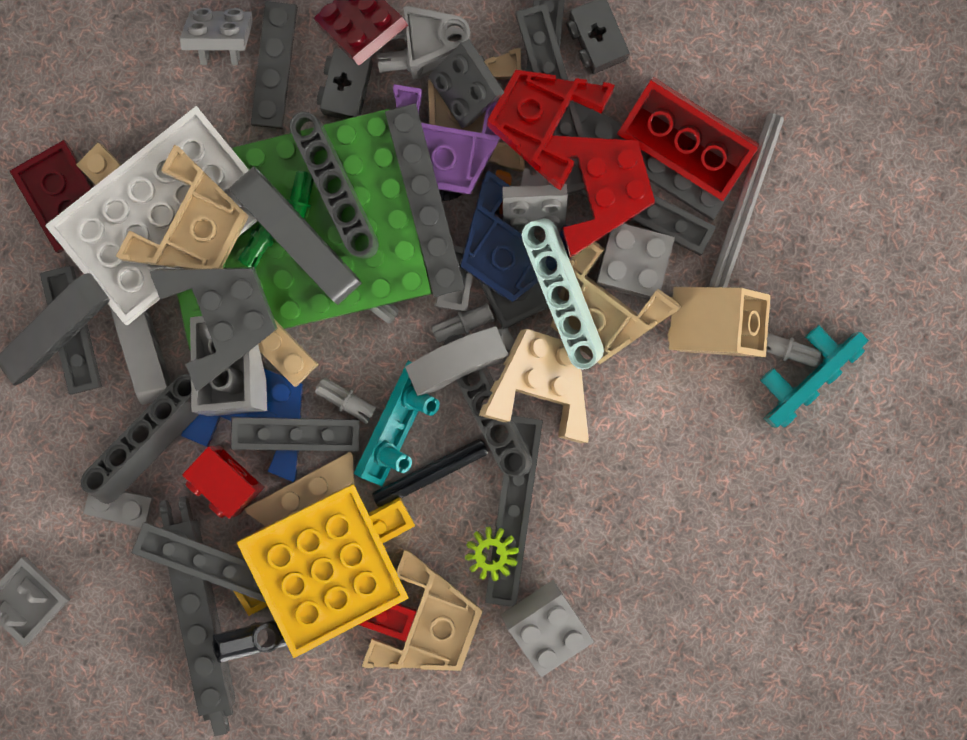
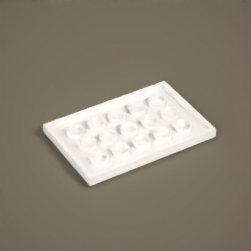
(145, 202)

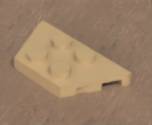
(304, 491)

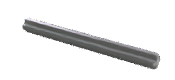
(746, 201)

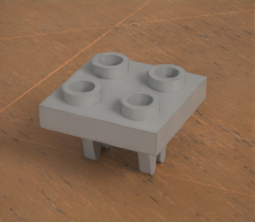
(217, 31)
(534, 201)
(28, 601)

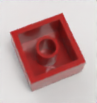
(222, 482)

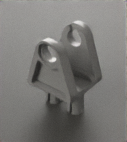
(426, 41)

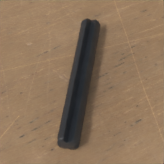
(430, 472)

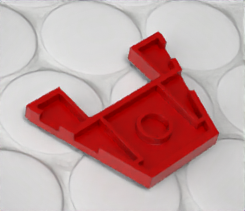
(531, 112)
(613, 183)

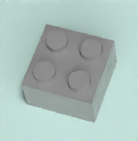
(634, 261)
(547, 628)

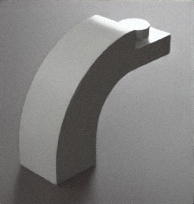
(459, 359)

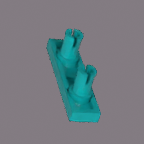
(828, 371)
(391, 431)

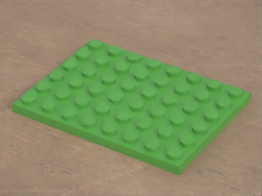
(373, 169)

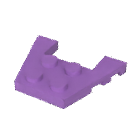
(455, 153)

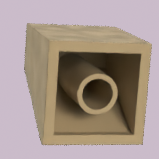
(720, 321)

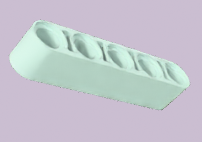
(565, 277)

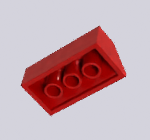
(688, 139)

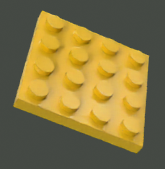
(322, 570)

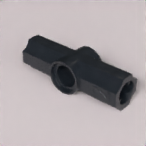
(244, 642)

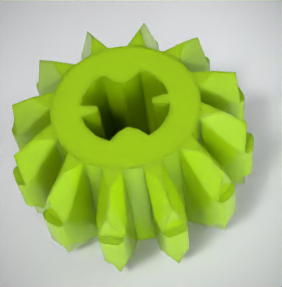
(481, 556)

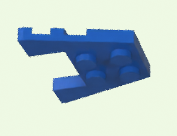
(282, 402)

